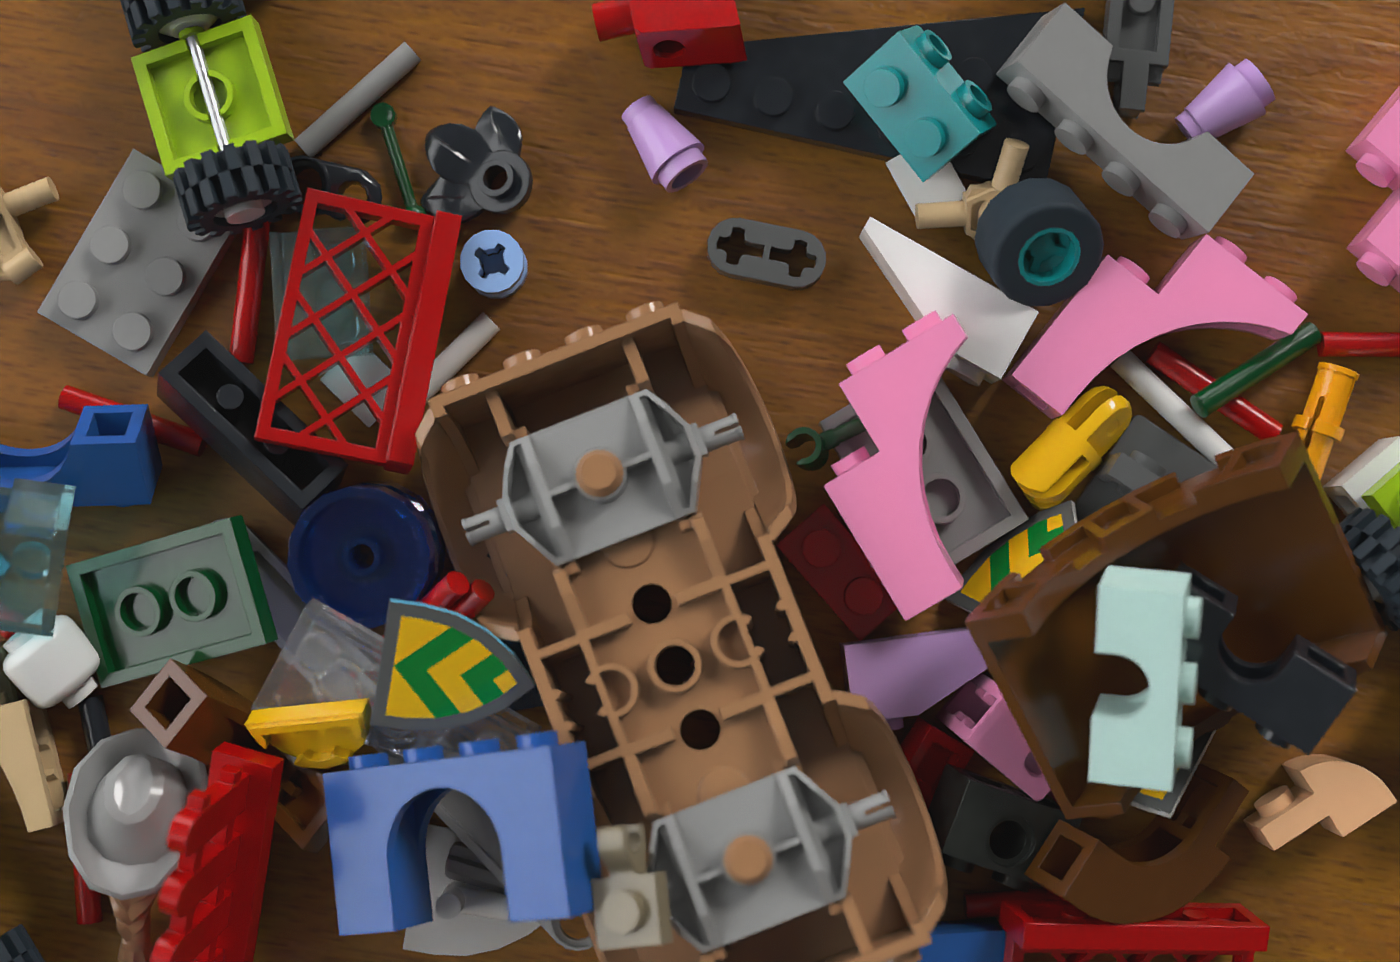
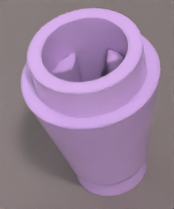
(1227, 102)
(665, 145)

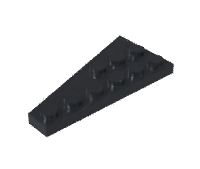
(799, 93)

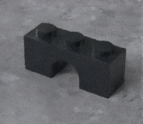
(1288, 697)

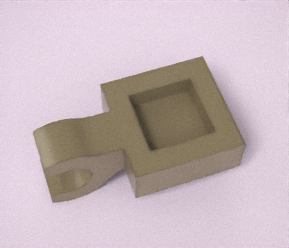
(631, 903)

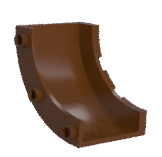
(1248, 525)

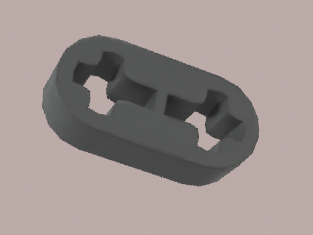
(768, 238)

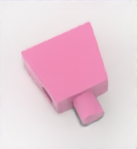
(986, 724)

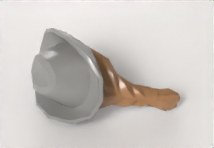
(120, 823)

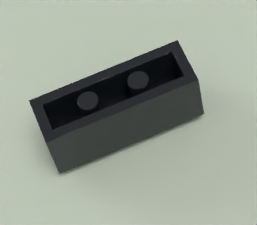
(223, 407)

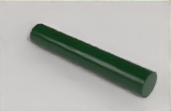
(1255, 369)

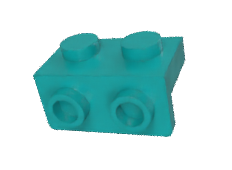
(921, 100)

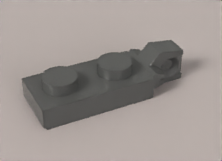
(1139, 52)

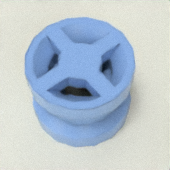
(503, 271)

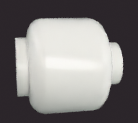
(54, 666)

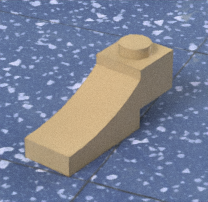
(30, 757)

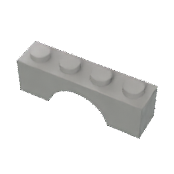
(1064, 78)

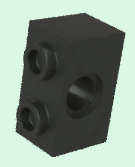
(968, 810)

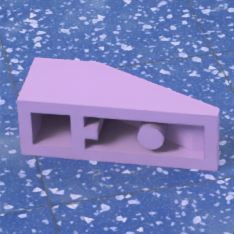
(910, 670)

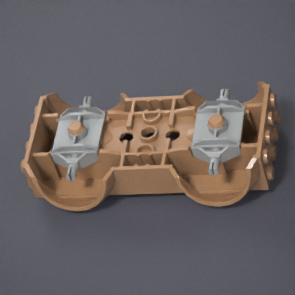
(660, 466)

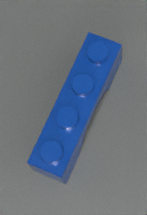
(107, 458)

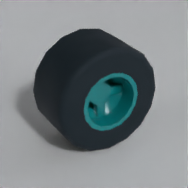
(1038, 242)

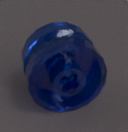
(387, 518)

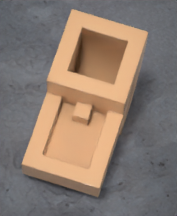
(1324, 792)

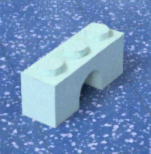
(1141, 735)

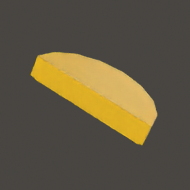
(314, 733)

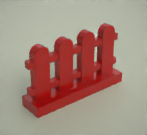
(222, 860)

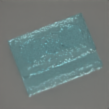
(321, 290)

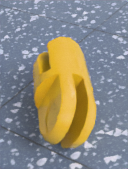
(1071, 447)

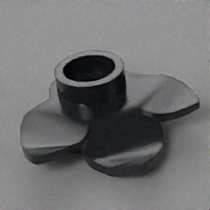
(470, 162)

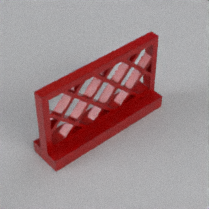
(415, 342)
(1191, 930)

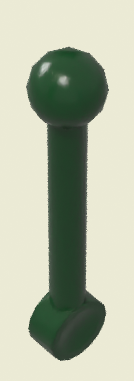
(385, 118)

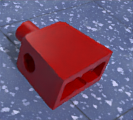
(675, 30)

